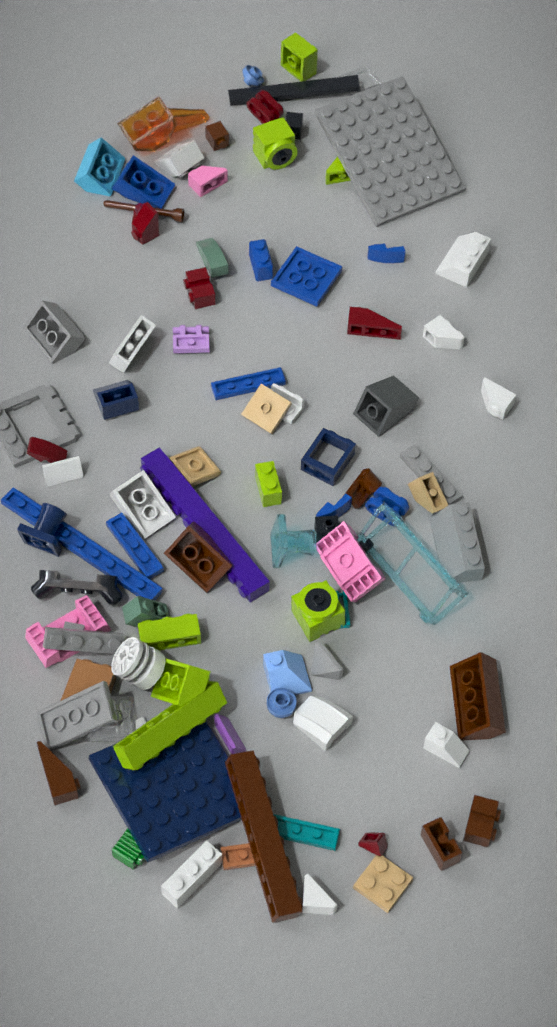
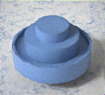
(252, 76)
(281, 702)

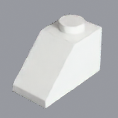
(497, 398)
(446, 745)

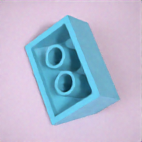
(99, 168)

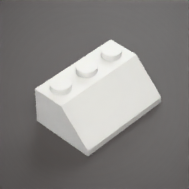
(464, 258)

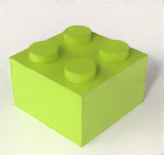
(299, 57)

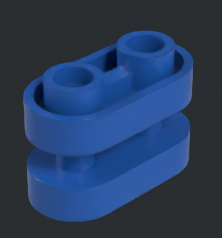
(385, 495)

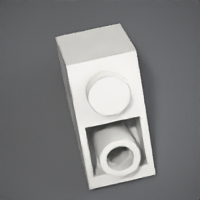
(442, 334)

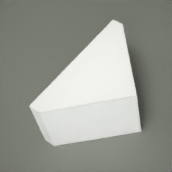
(316, 899)

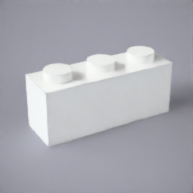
(132, 344)
(191, 874)

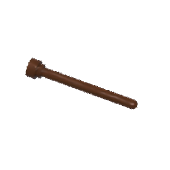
(176, 214)

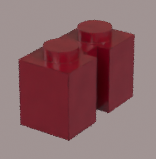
(199, 287)

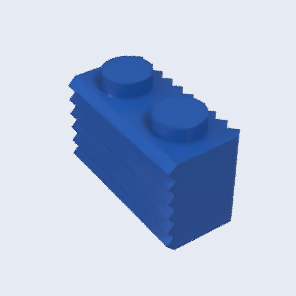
(260, 260)

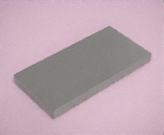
(76, 716)

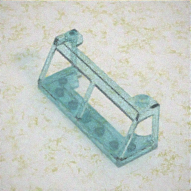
(418, 546)

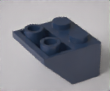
(116, 399)

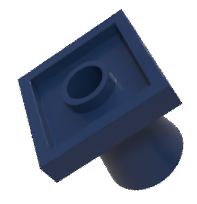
(43, 533)

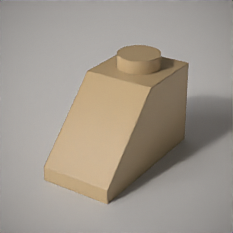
(428, 493)

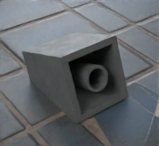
(385, 404)

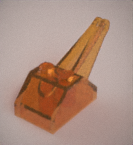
(155, 123)

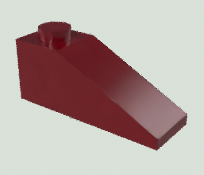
(371, 324)

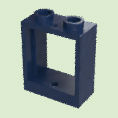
(321, 470)

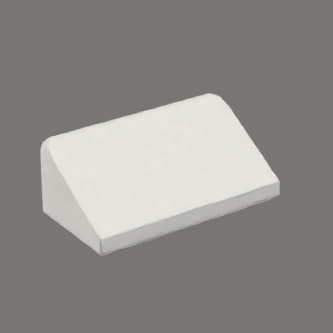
(62, 471)

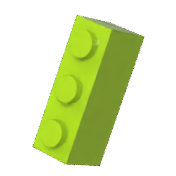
(170, 632)

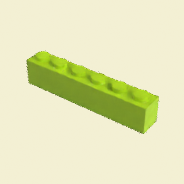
(167, 727)

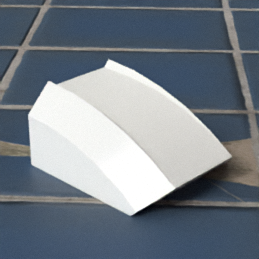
(321, 720)

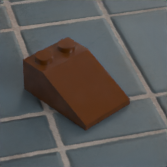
(198, 557)

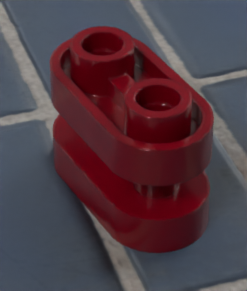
(265, 107)

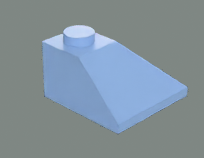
(287, 671)

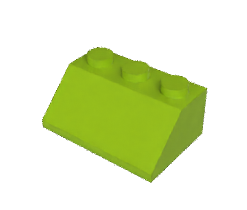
(180, 683)

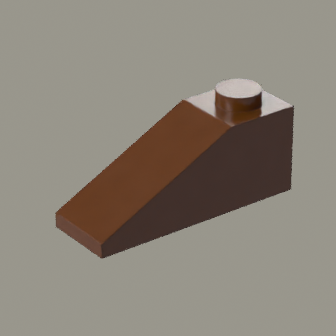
(59, 777)

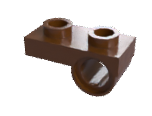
(362, 487)

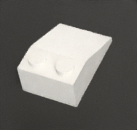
(142, 504)

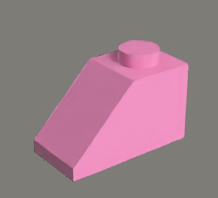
(206, 179)

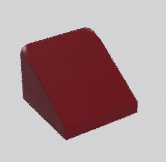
(374, 843)

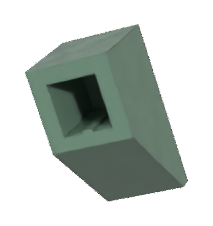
(143, 609)

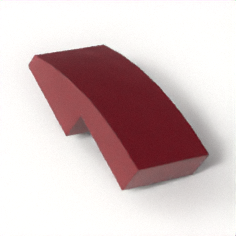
(45, 450)

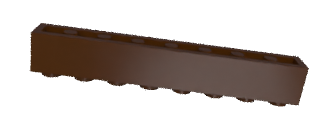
(263, 836)

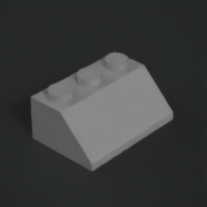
(53, 331)

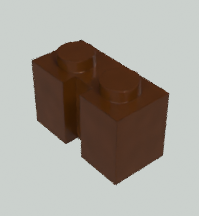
(481, 821)
(444, 851)

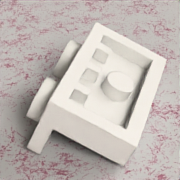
(297, 403)

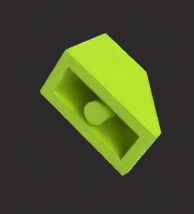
(336, 173)

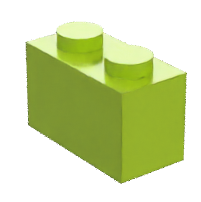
(268, 484)

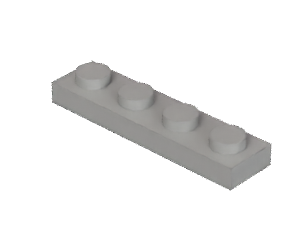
(421, 465)
(82, 640)

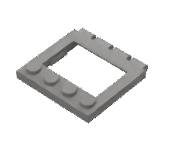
(10, 438)

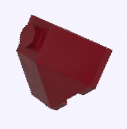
(145, 223)

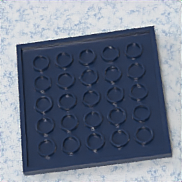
(174, 795)

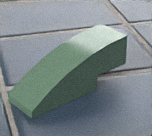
(212, 257)

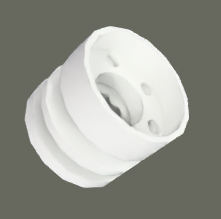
(138, 663)

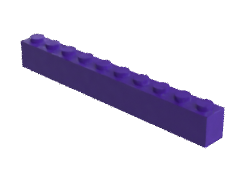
(191, 508)

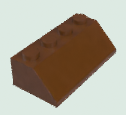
(477, 698)

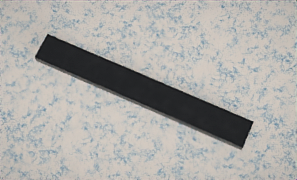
(297, 89)

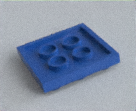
(306, 276)

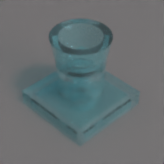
(290, 541)

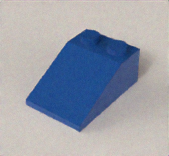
(143, 184)

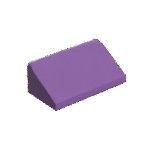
(228, 734)

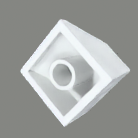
(180, 159)

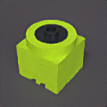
(274, 144)
(317, 610)

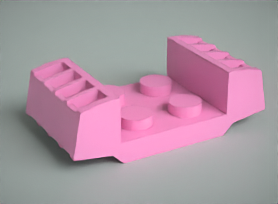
(349, 562)
(84, 614)

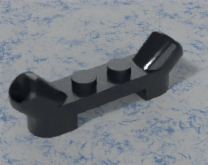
(104, 584)

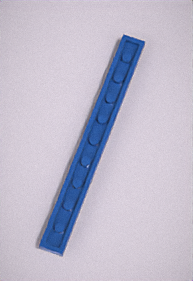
(85, 548)

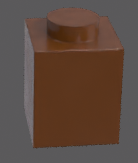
(217, 135)

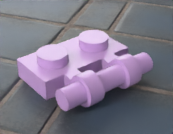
(191, 339)

